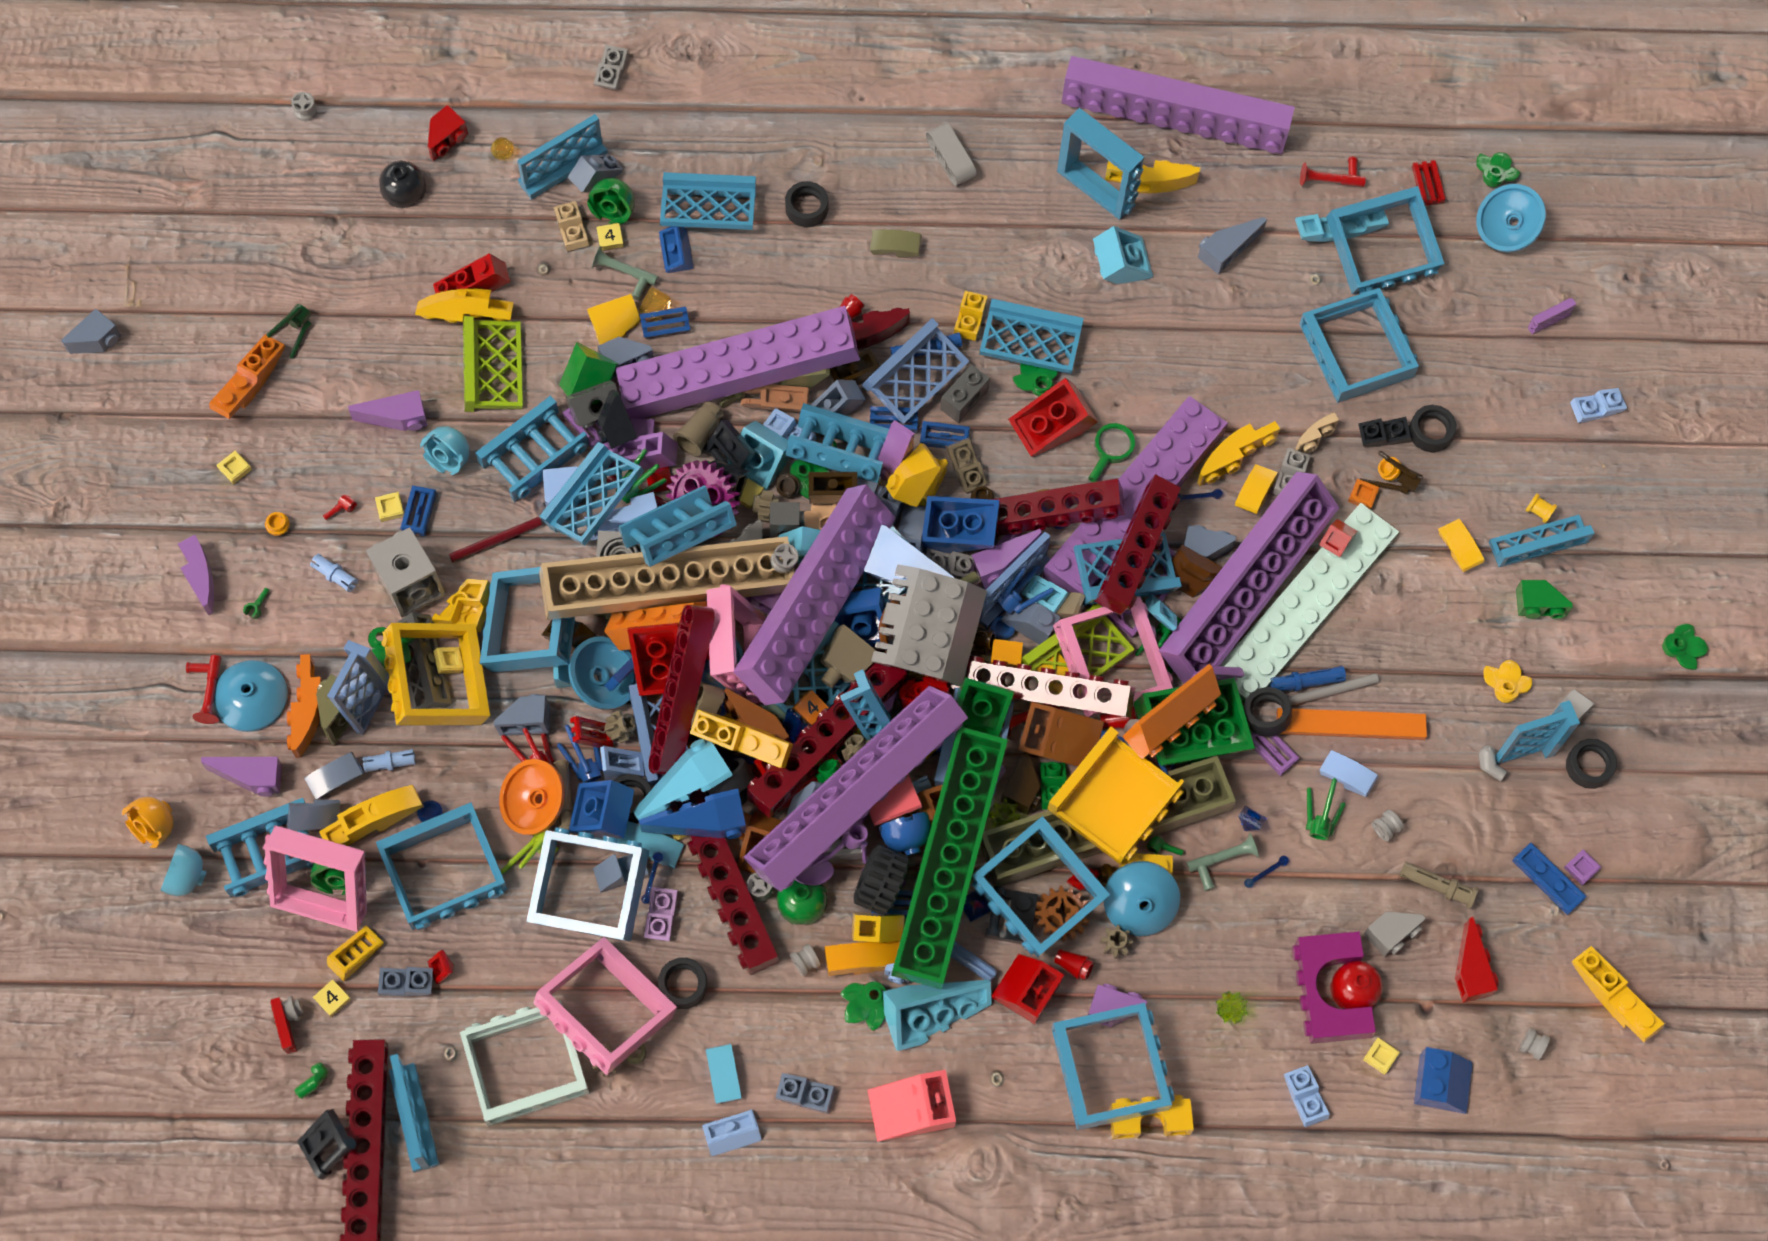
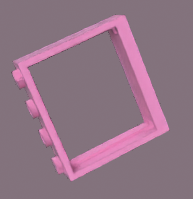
(1147, 633)
(722, 647)
(341, 913)
(631, 979)

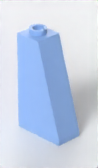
(893, 550)

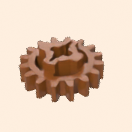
(1052, 914)

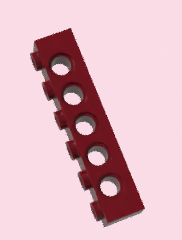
(1060, 499)
(1111, 593)

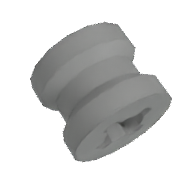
(299, 103)
(786, 553)
(1387, 825)
(756, 883)
(805, 960)
(1534, 1043)

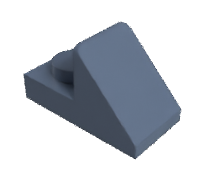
(613, 872)

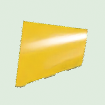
(614, 318)
(466, 605)

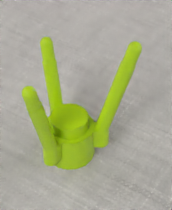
(536, 842)

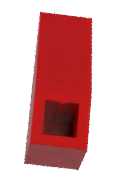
(484, 273)
(1473, 969)

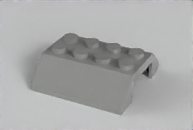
(931, 625)

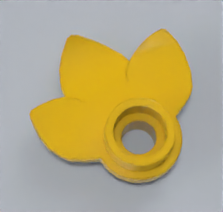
(1508, 678)

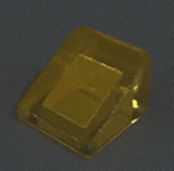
(655, 301)

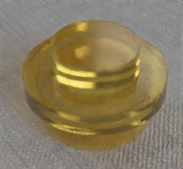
(502, 148)

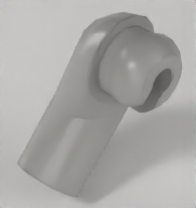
(1488, 763)

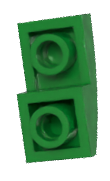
(1051, 780)

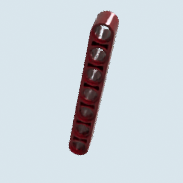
(681, 687)

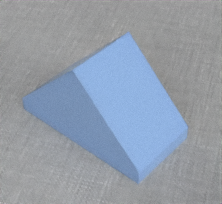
(554, 480)
(620, 762)

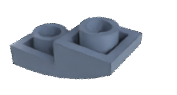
(334, 775)
(312, 815)
(405, 982)
(805, 1093)

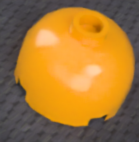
(149, 820)

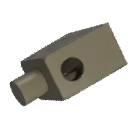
(845, 656)

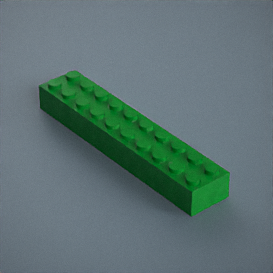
(949, 858)

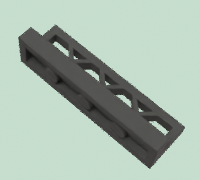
(429, 681)

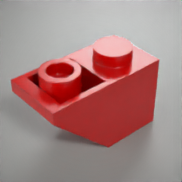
(445, 131)

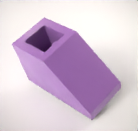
(1108, 998)

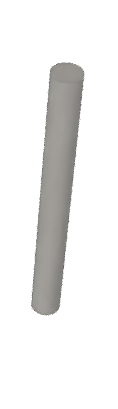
(1333, 689)

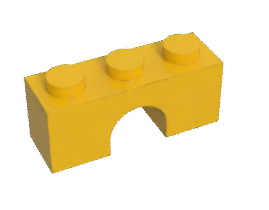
(1175, 1121)

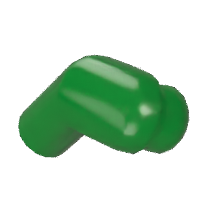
(319, 1073)

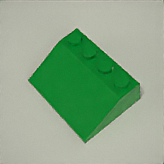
(1215, 734)

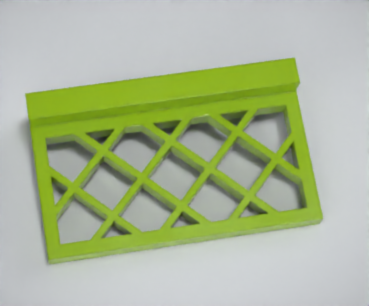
(471, 364)
(1051, 647)

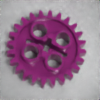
(705, 475)

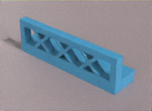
(1540, 545)
(869, 702)

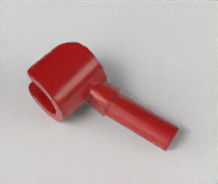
(345, 502)

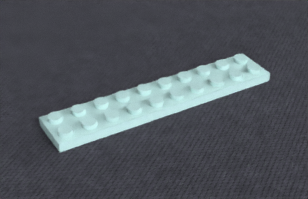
(1308, 602)

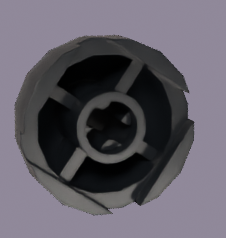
(402, 184)

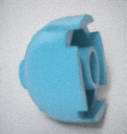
(446, 449)
(183, 872)

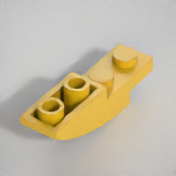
(1161, 178)
(455, 303)
(1230, 453)
(741, 737)
(373, 814)
(1615, 995)

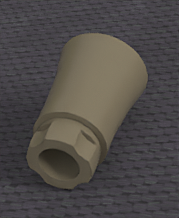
(699, 428)

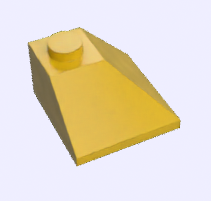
(913, 476)

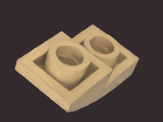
(571, 226)
(1322, 428)

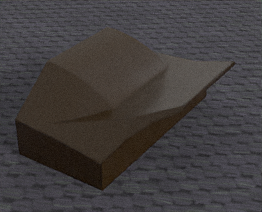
(857, 370)

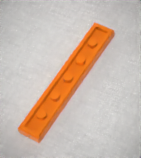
(1356, 724)

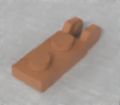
(778, 397)

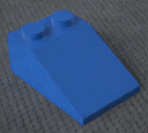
(959, 524)

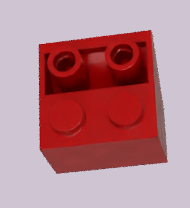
(1028, 987)

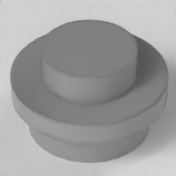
(293, 1009)

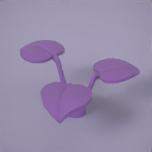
(822, 869)

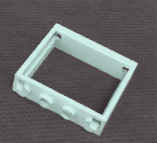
(531, 1103)

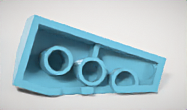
(695, 769)
(922, 1010)

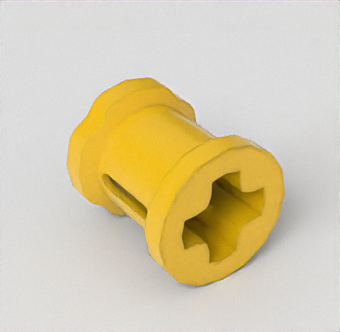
(1541, 508)

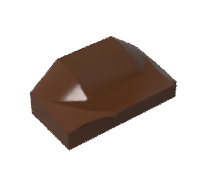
(1193, 570)

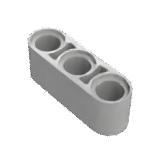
(951, 154)

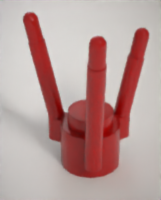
(536, 754)

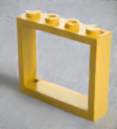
(473, 674)

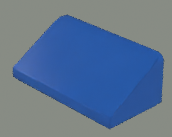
(676, 249)

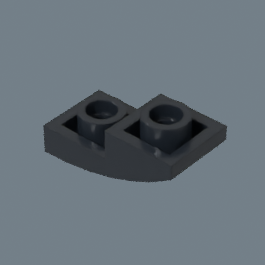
(1384, 432)

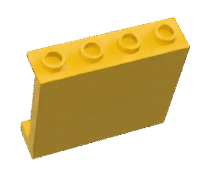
(1115, 797)

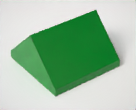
(586, 370)
(983, 705)

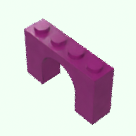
(1323, 1021)

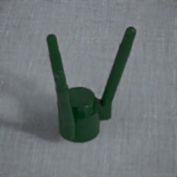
(296, 318)

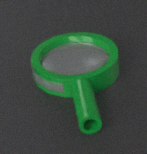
(1113, 445)

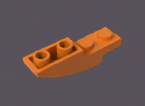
(249, 378)
(305, 713)

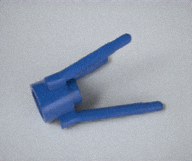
(1011, 600)
(588, 770)

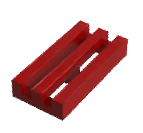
(1436, 180)
(590, 737)
(283, 1026)

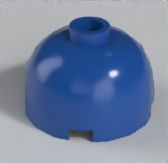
(906, 833)

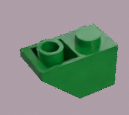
(1540, 599)

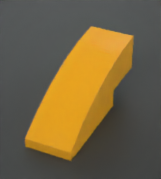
(860, 957)

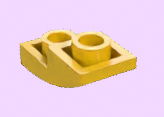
(970, 315)
(1256, 488)
(1461, 545)

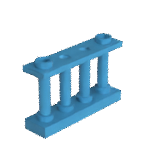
(528, 427)
(843, 428)
(677, 525)
(247, 832)

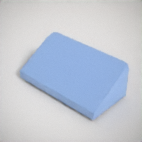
(731, 1132)

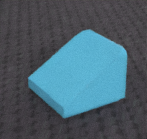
(561, 676)

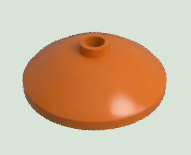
(522, 795)

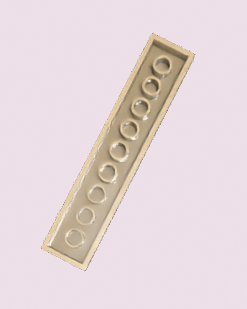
(629, 584)

